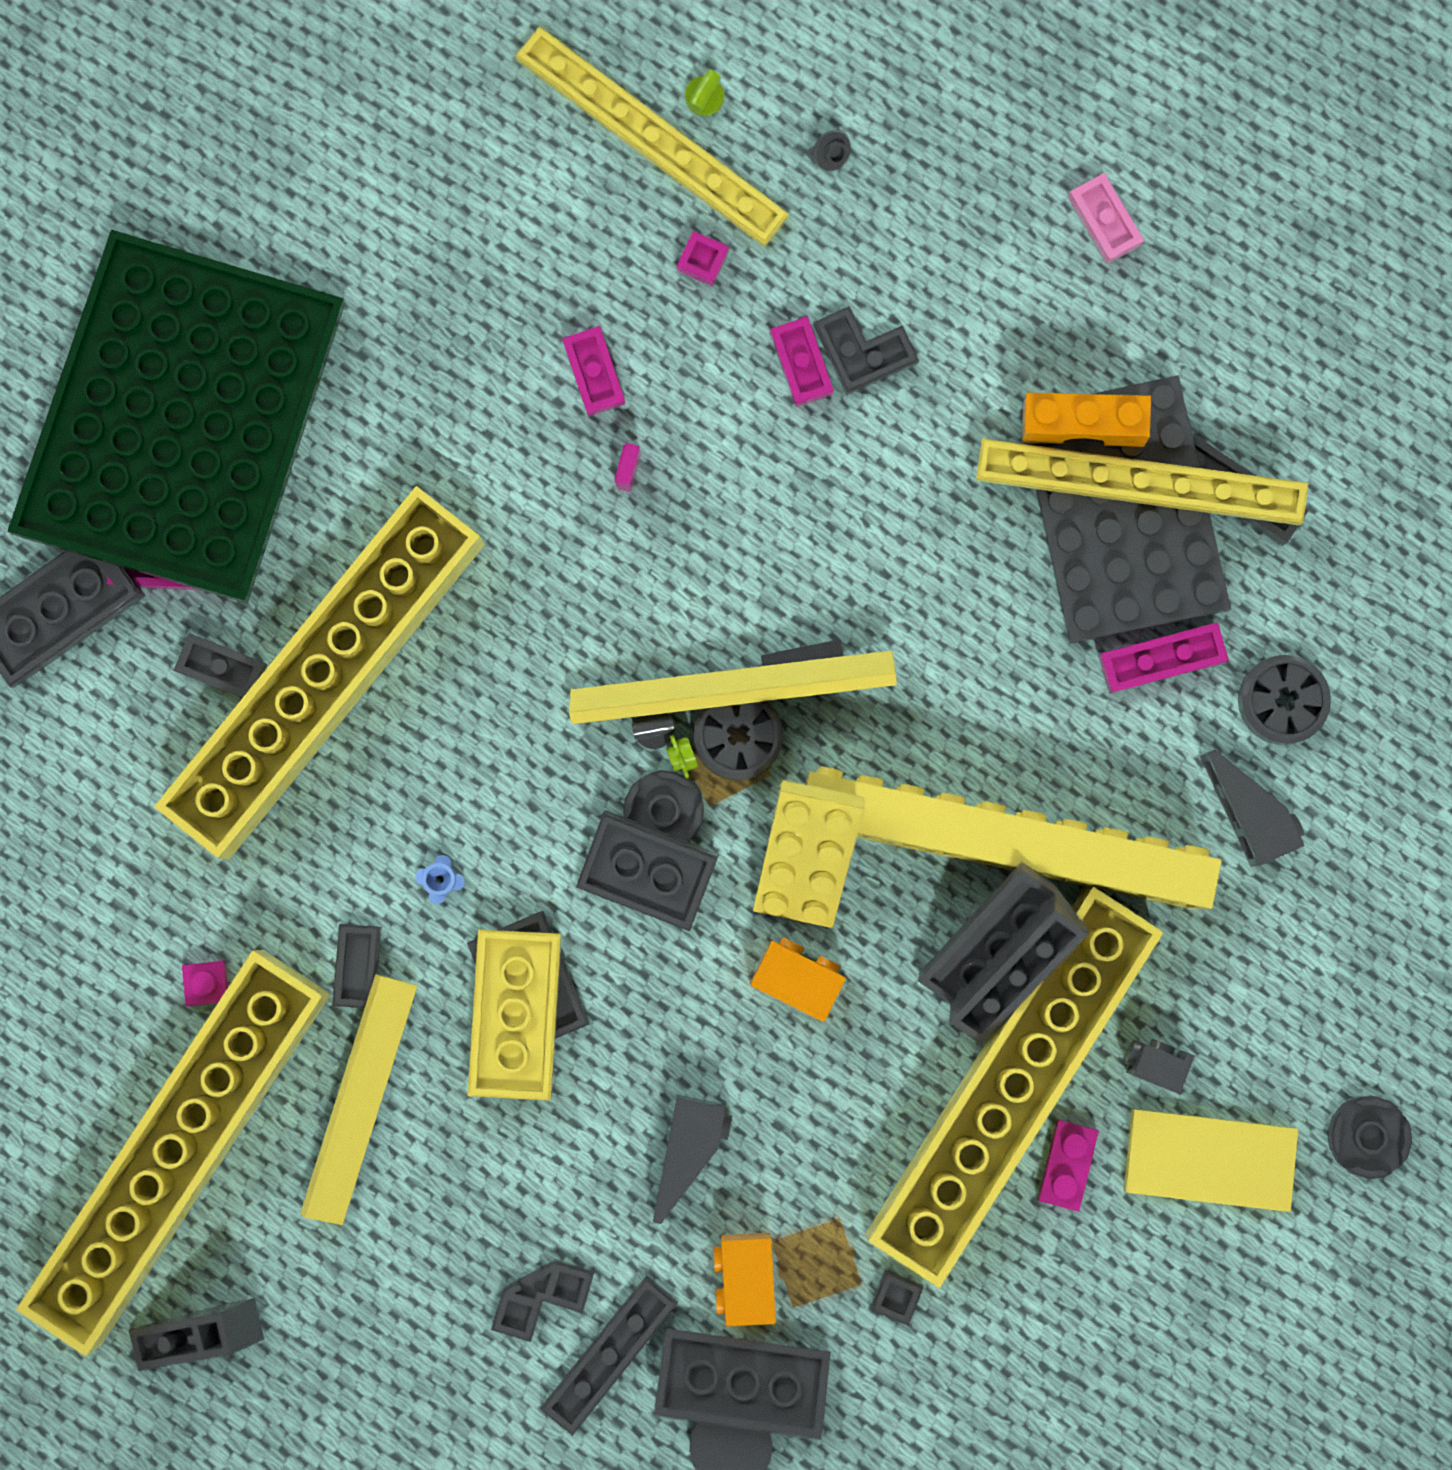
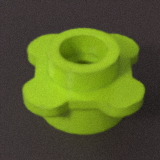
(681, 755)

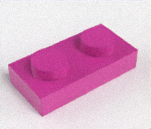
(801, 361)
(593, 371)
(1068, 1165)

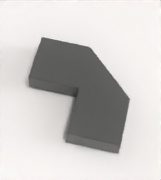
(553, 1283)

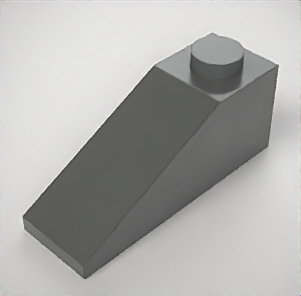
(1257, 818)
(691, 1144)
(197, 1335)

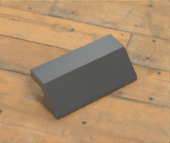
(1003, 952)

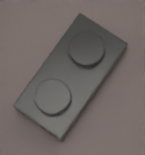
(218, 666)

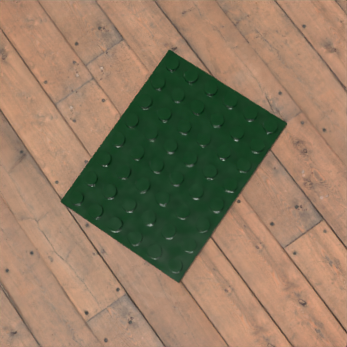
(177, 417)

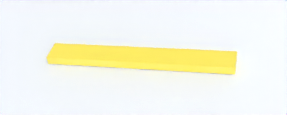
(652, 136)
(1142, 482)
(732, 687)

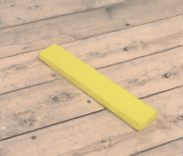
(358, 1100)

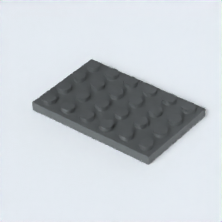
(1129, 561)

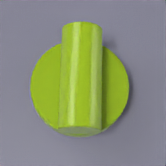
(705, 94)

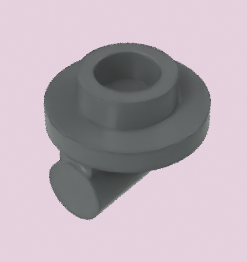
(830, 150)
(653, 730)

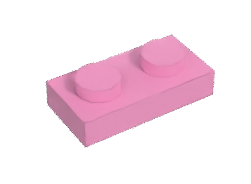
(1105, 218)

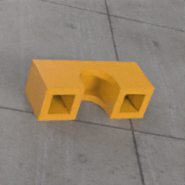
(1108, 418)

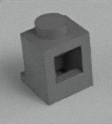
(1158, 1065)

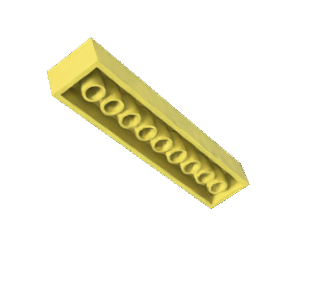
(320, 675)
(1005, 840)
(1010, 1093)
(173, 1152)

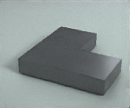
(862, 361)

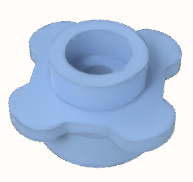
(436, 890)

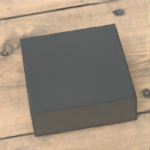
(896, 1297)

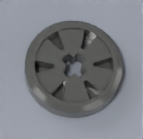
(1306, 712)
(742, 760)

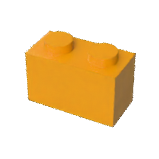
(798, 980)
(747, 1279)

